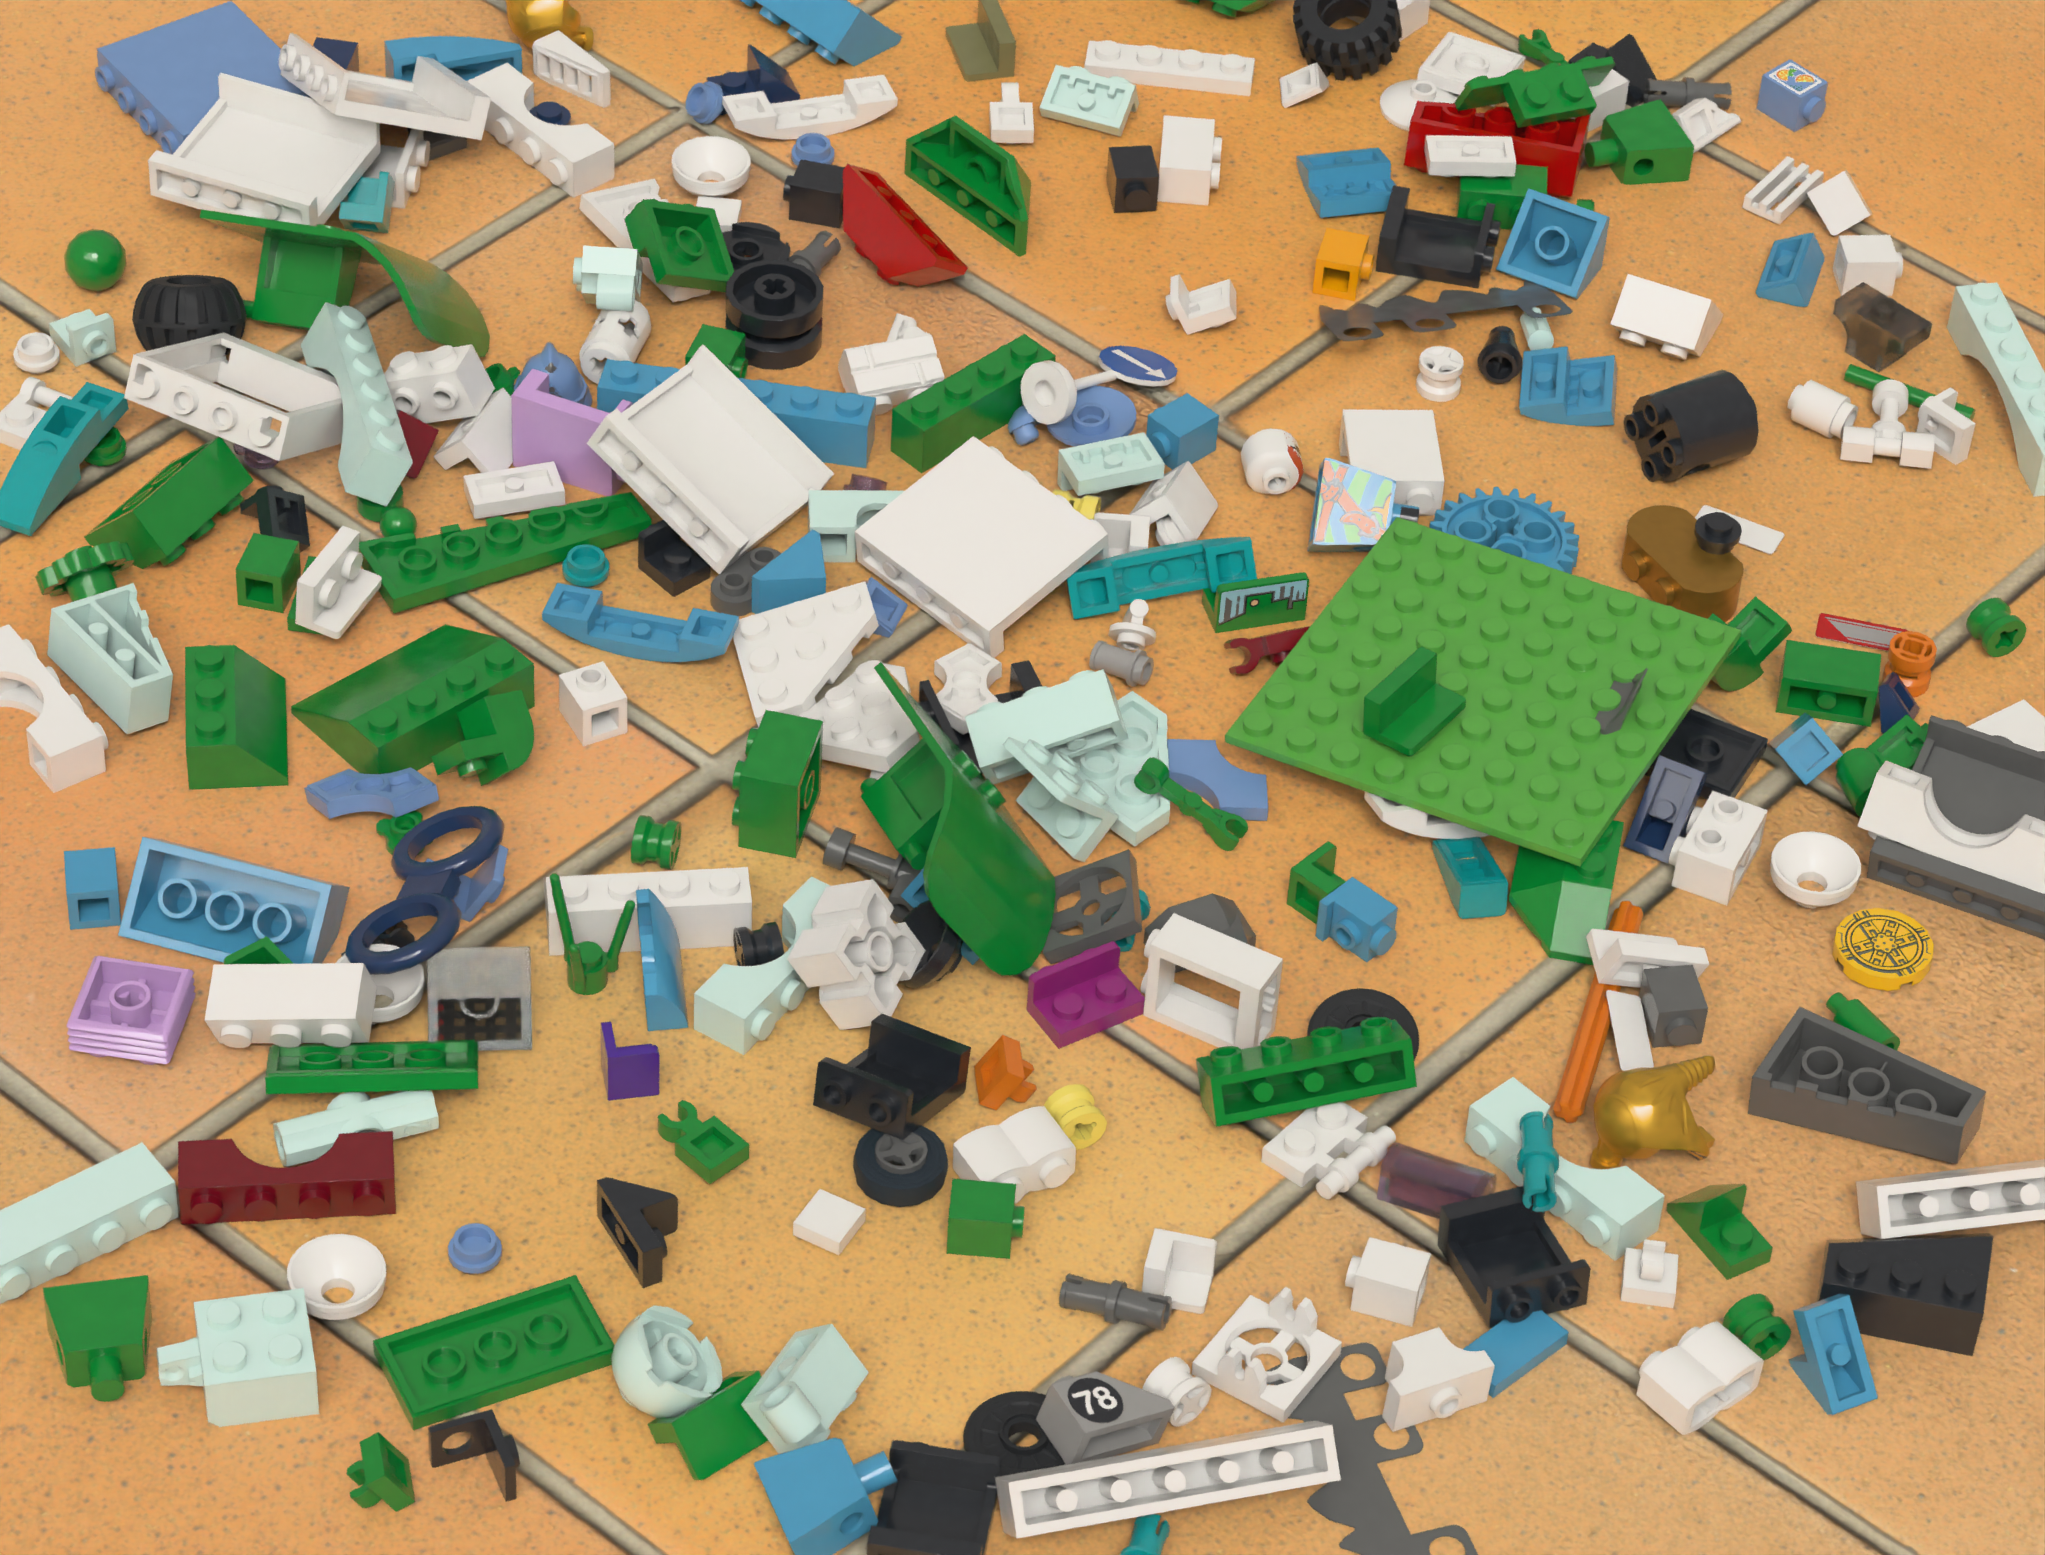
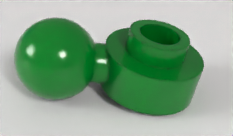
(393, 519)

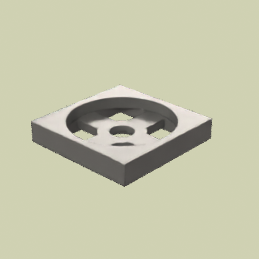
(1095, 933)

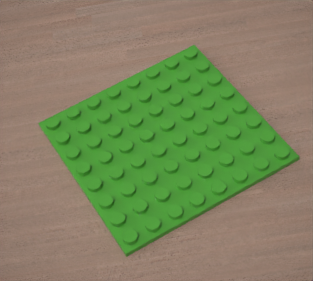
(1535, 670)

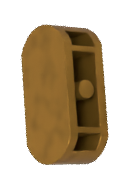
(1672, 567)

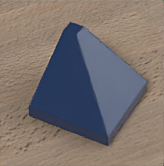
(1895, 702)

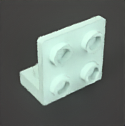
(1061, 801)

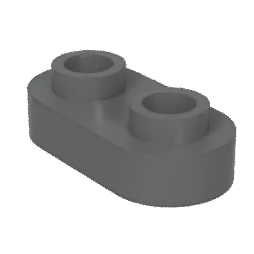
(733, 587)

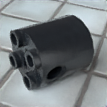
(1693, 426)

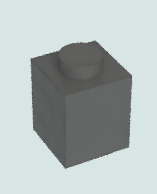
(1673, 1006)

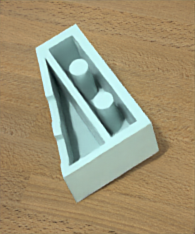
(113, 657)

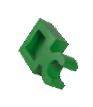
(705, 1147)

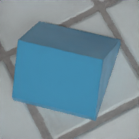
(1555, 244)

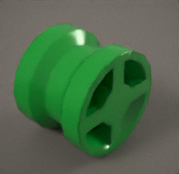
(1996, 627)
(656, 842)
(1757, 1326)

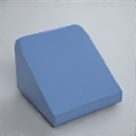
(886, 606)

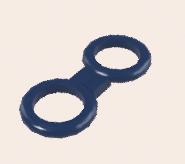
(426, 889)

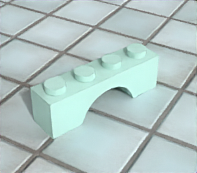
(746, 1001)
(1606, 1206)

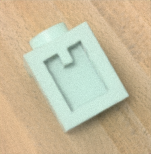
(84, 336)

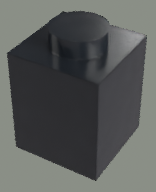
(1132, 179)
(815, 194)

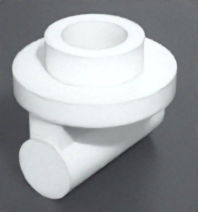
(1130, 632)

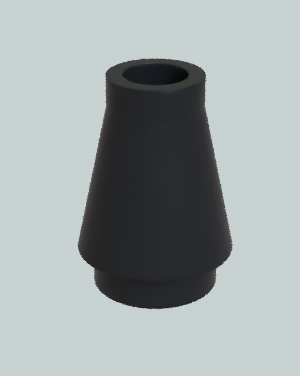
(1500, 356)

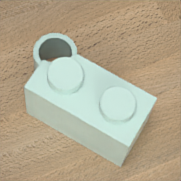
(609, 277)
(805, 1388)

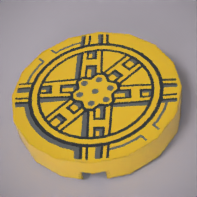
(1883, 948)

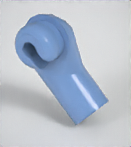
(1023, 426)

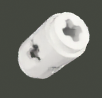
(614, 340)

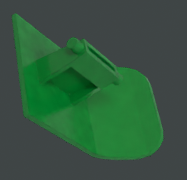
(319, 265)
(972, 851)

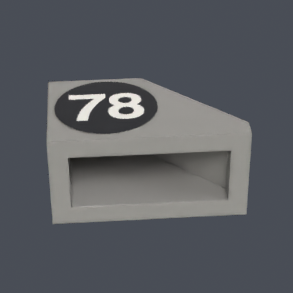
(1101, 1417)

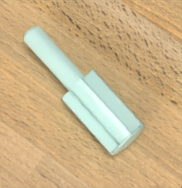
(1536, 331)

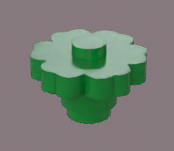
(85, 571)

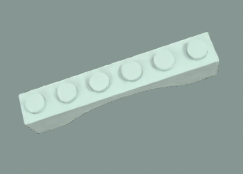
(1989, 331)
(373, 443)

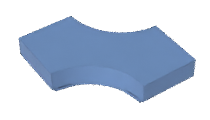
(1205, 771)
(359, 792)

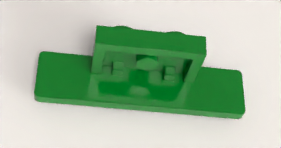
(1541, 94)

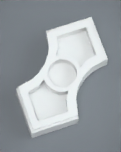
(967, 681)

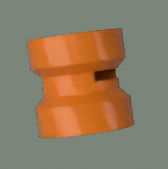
(1911, 657)

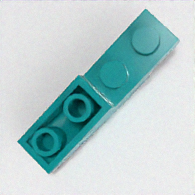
(52, 455)

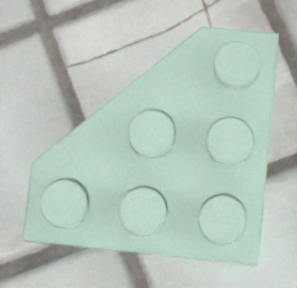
(1118, 764)

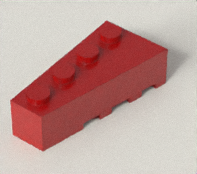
(1550, 145)

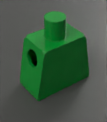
(1642, 146)
(101, 1332)

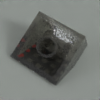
(481, 996)

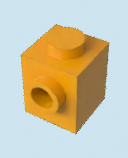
(1342, 264)

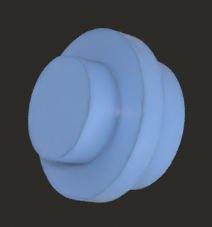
(705, 102)
(813, 148)
(474, 1249)

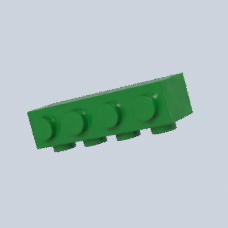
(964, 405)
(1306, 1071)

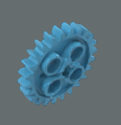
(1512, 526)

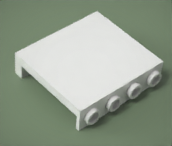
(432, 102)
(266, 156)
(711, 460)
(978, 543)

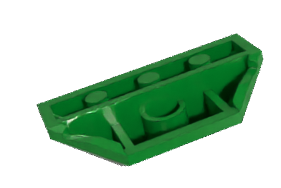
(973, 179)
(1566, 900)

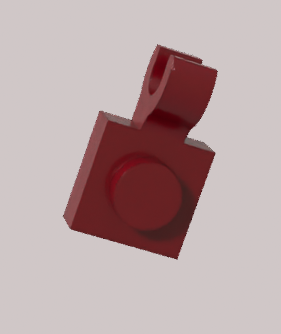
(1276, 645)

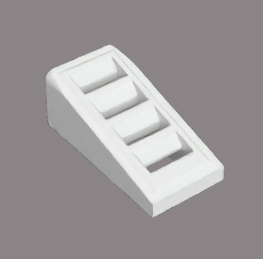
(570, 67)

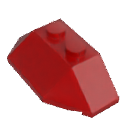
(893, 233)

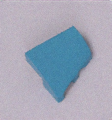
(660, 965)

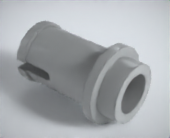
(1122, 663)

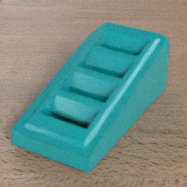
(1474, 883)

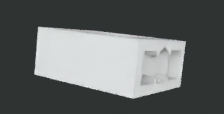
(1222, 960)

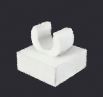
(1649, 1275)

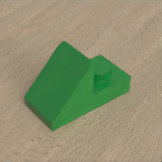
(1720, 1229)

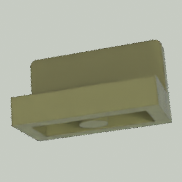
(985, 47)

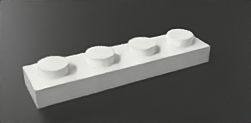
(1171, 67)

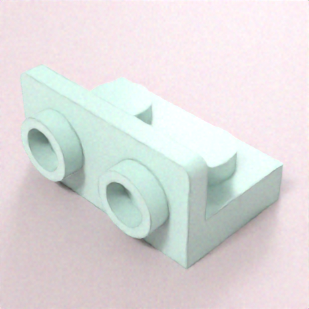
(1089, 99)
(1109, 464)

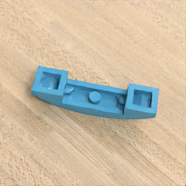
(635, 634)

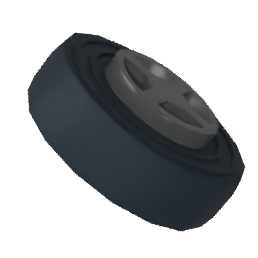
(898, 1169)

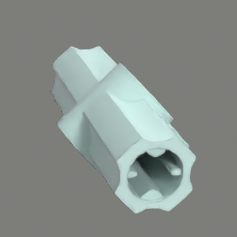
(354, 1112)

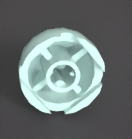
(663, 1364)

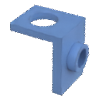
(483, 886)

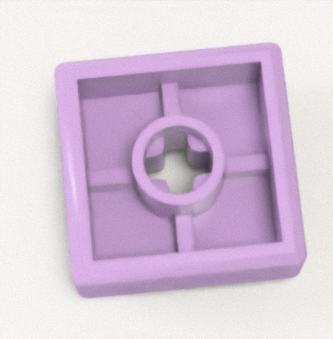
(131, 1010)

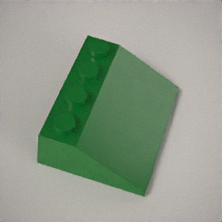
(407, 702)

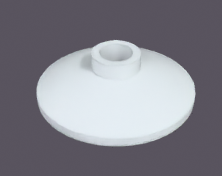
(1400, 99)

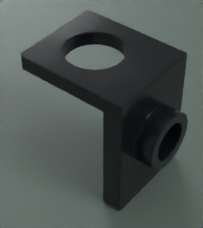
(485, 1439)

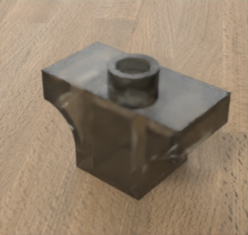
(1878, 326)

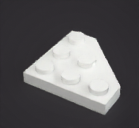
(801, 647)
(864, 720)

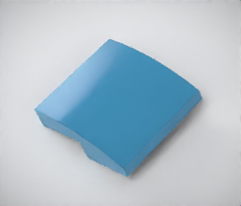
(1347, 181)
(1568, 390)

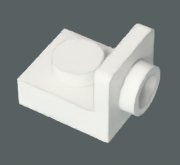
(1951, 428)

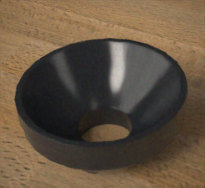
(938, 940)

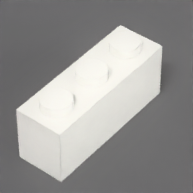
(291, 1004)

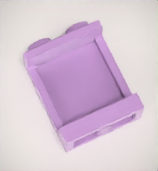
(558, 431)

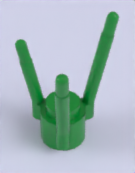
(586, 961)

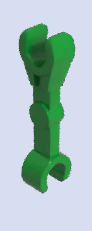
(1539, 48)
(1218, 823)

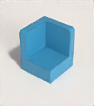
(1806, 748)

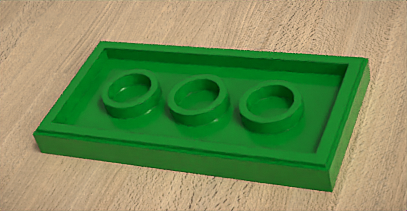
(373, 1067)
(494, 1352)

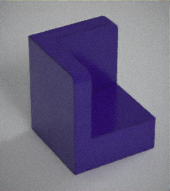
(628, 1069)

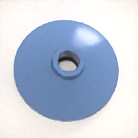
(1097, 416)

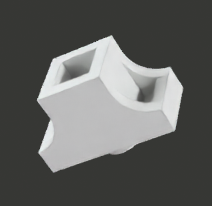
(1433, 1379)

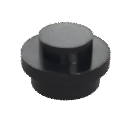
(1717, 533)

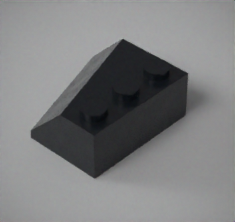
(1913, 1286)

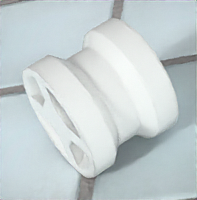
(1439, 373)
(1187, 1393)

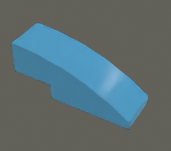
(462, 55)

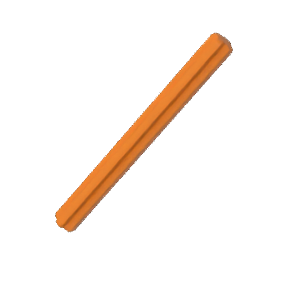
(1592, 1030)

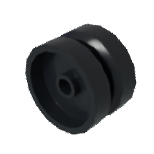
(779, 312)

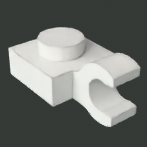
(1010, 119)

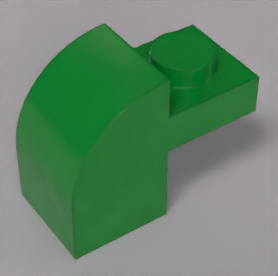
(1760, 634)
(496, 738)

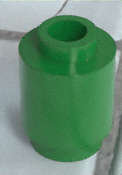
(1856, 776)

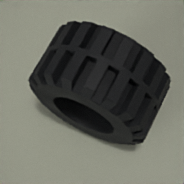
(1352, 49)

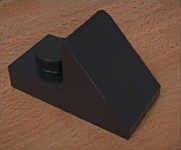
(1628, 62)
(636, 1223)

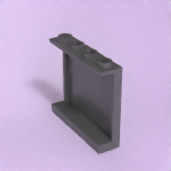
(1983, 789)

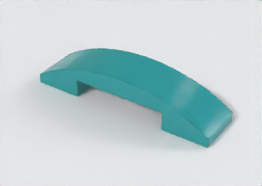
(1159, 573)

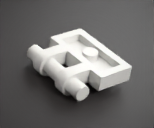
(1319, 1136)

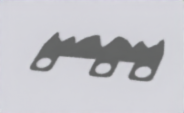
(1450, 301)
(1362, 1494)

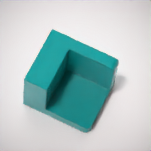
(369, 204)

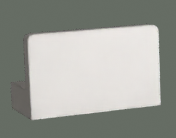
(482, 438)
(1182, 497)
(1623, 956)

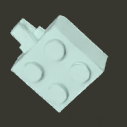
(248, 1357)

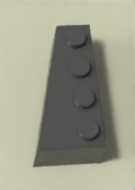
(1864, 1091)

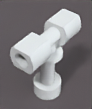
(1888, 435)

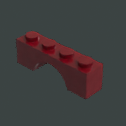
(346, 1181)

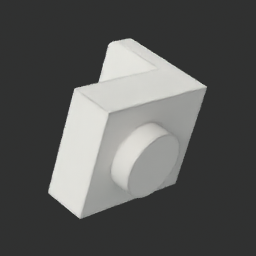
(1201, 307)

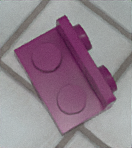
(1083, 995)

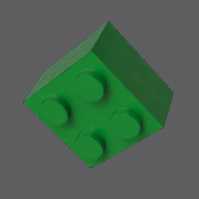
(778, 783)

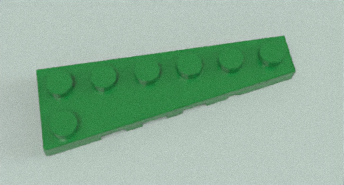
(463, 560)

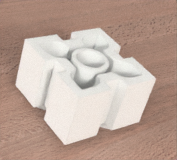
(856, 954)

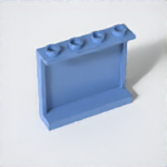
(173, 70)

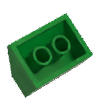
(176, 505)
(234, 720)

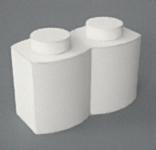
(1021, 1150)
(1699, 1377)

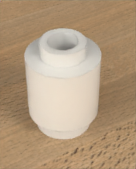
(1821, 409)

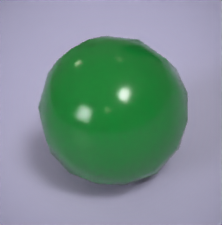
(95, 260)

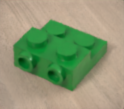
(681, 244)

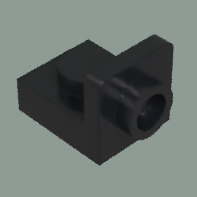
(279, 514)
(670, 560)

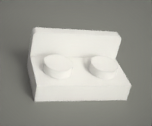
(335, 586)

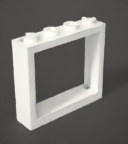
(181, 385)

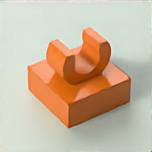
(1003, 1074)

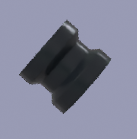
(758, 945)

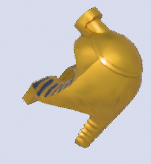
(539, 18)
(1648, 1112)

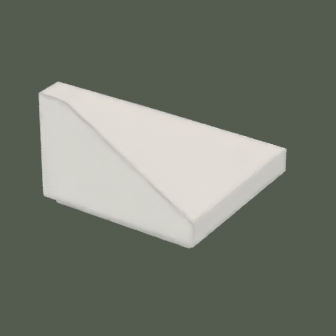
(1302, 84)

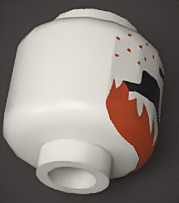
(1274, 459)

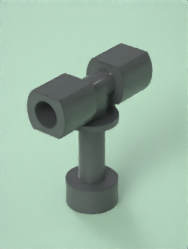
(842, 850)

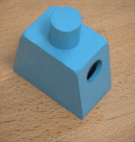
(823, 1495)

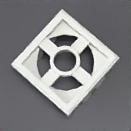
(1250, 1385)

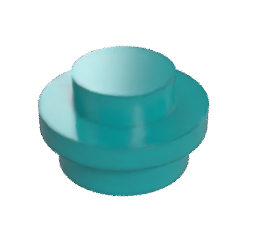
(585, 566)

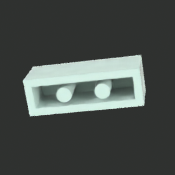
(1061, 718)

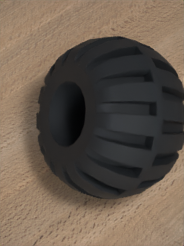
(187, 309)

